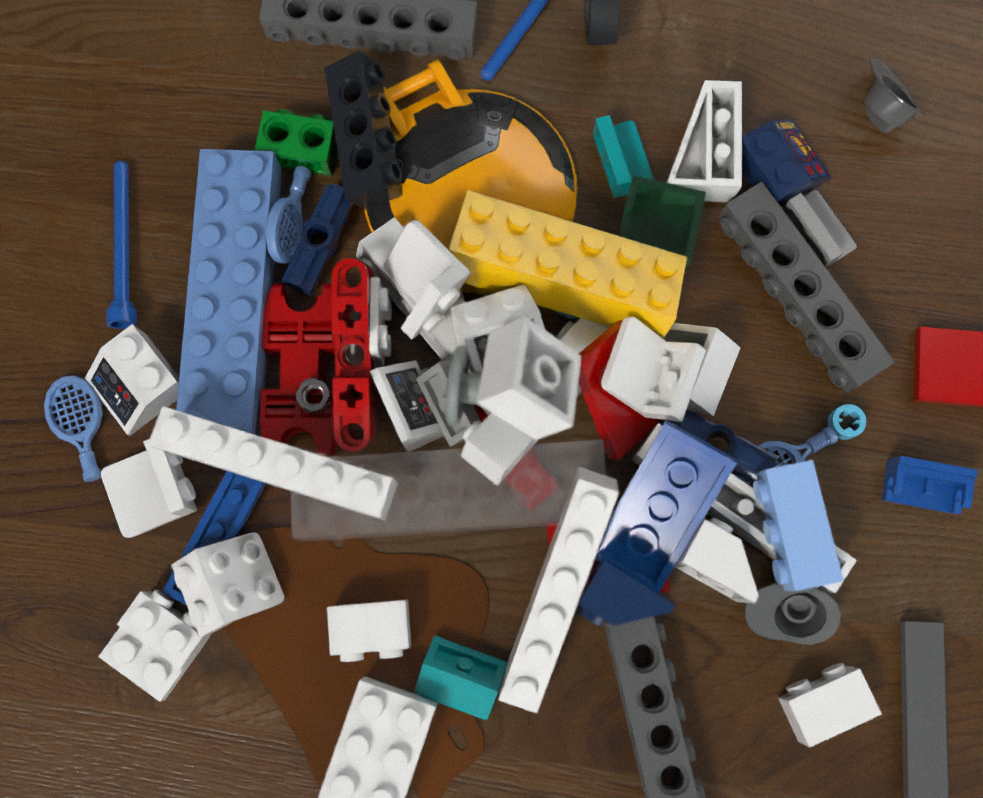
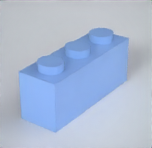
(797, 527)

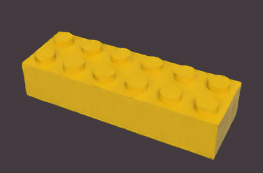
(567, 264)

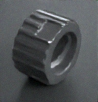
(308, 385)

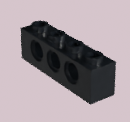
(363, 131)

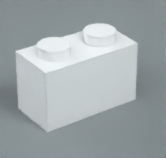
(828, 704)

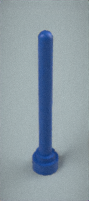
(512, 39)
(121, 310)

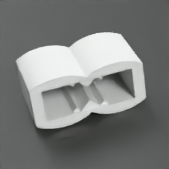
(369, 628)

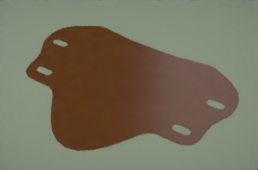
(316, 689)

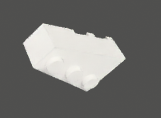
(712, 143)

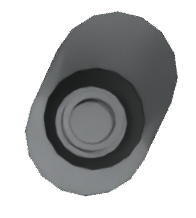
(888, 100)
(793, 616)

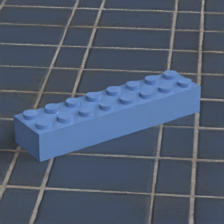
(228, 288)

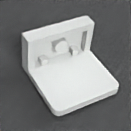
(427, 275)
(379, 339)
(652, 373)
(148, 490)
(227, 582)

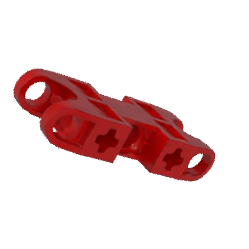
(302, 343)
(346, 406)

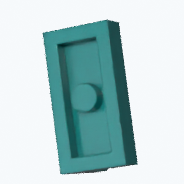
(620, 153)
(460, 677)

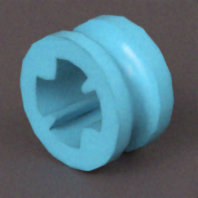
(844, 410)

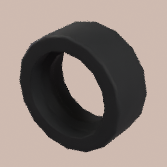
(601, 21)

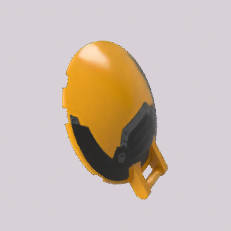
(472, 144)

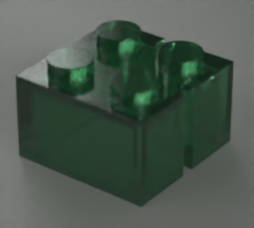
(662, 215)

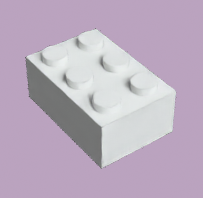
(378, 743)

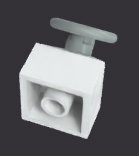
(523, 380)

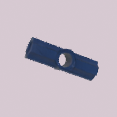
(310, 259)
(749, 456)

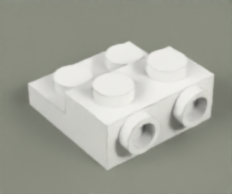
(153, 644)

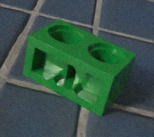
(295, 149)

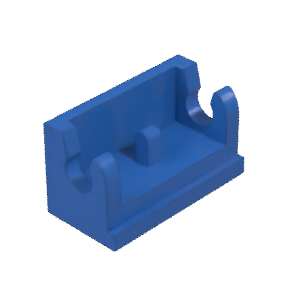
(928, 484)

